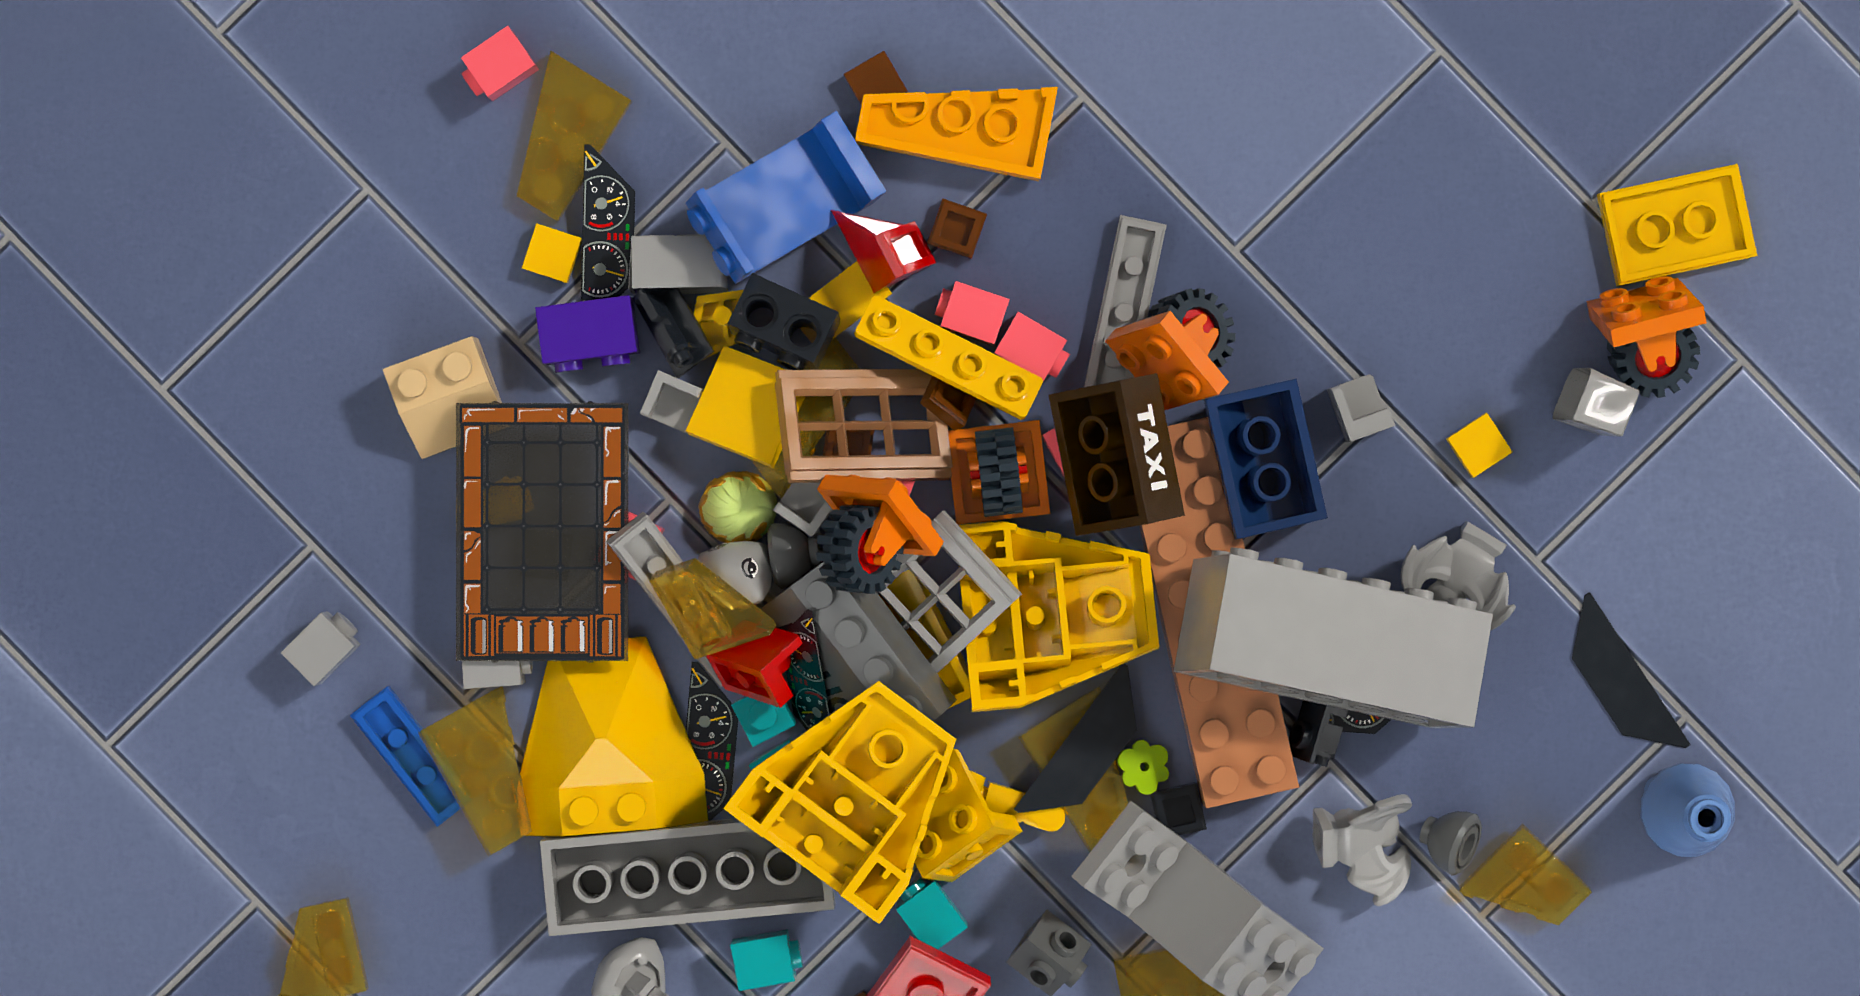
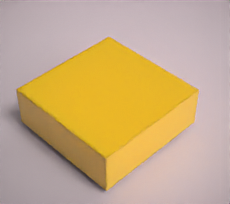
(552, 253)
(1479, 445)

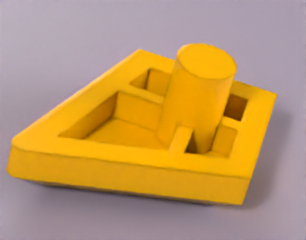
(713, 314)

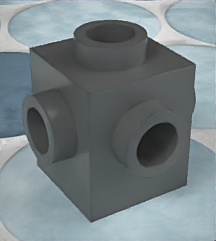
(1050, 954)

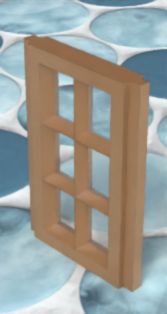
(858, 383)

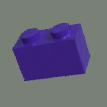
(588, 332)

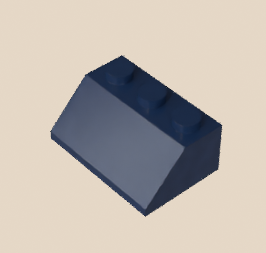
(1265, 458)

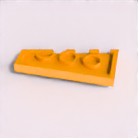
(978, 130)

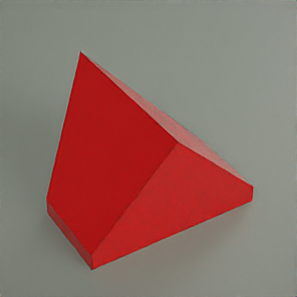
(885, 248)

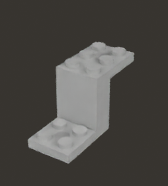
(1195, 909)

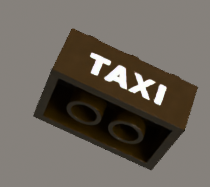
(1116, 455)

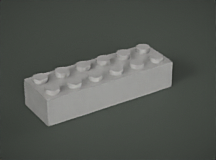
(672, 878)

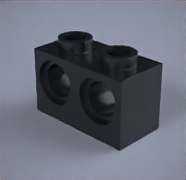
(790, 313)

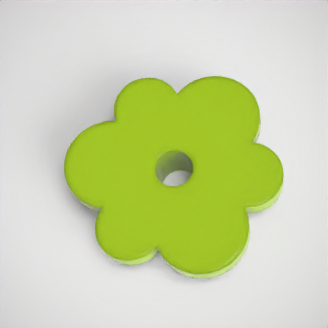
(1154, 759)

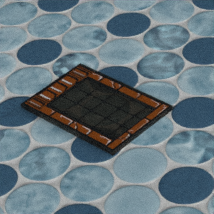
(532, 528)

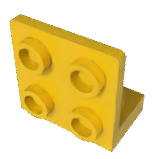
(961, 827)

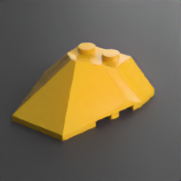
(1076, 615)
(609, 751)
(852, 796)

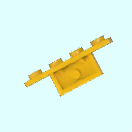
(948, 357)

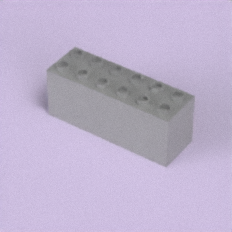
(1333, 639)

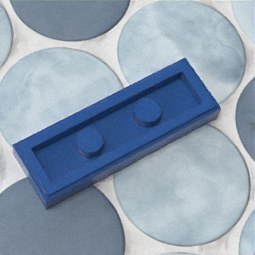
(397, 740)

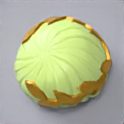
(738, 507)

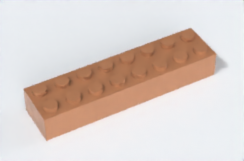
(1231, 730)

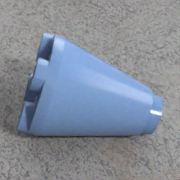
(1673, 805)

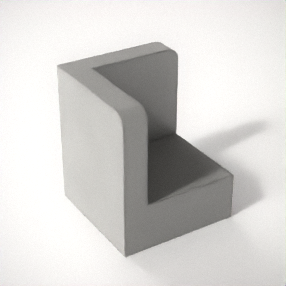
(671, 401)
(1359, 408)
(804, 507)

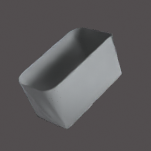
(675, 263)
(1595, 403)

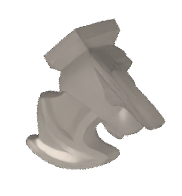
(1462, 571)
(1358, 841)

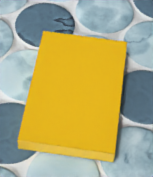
(1677, 225)

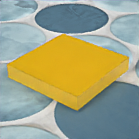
(740, 408)

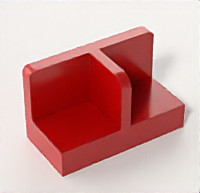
(758, 667)

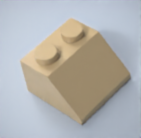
(430, 387)

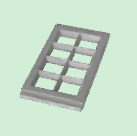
(978, 568)

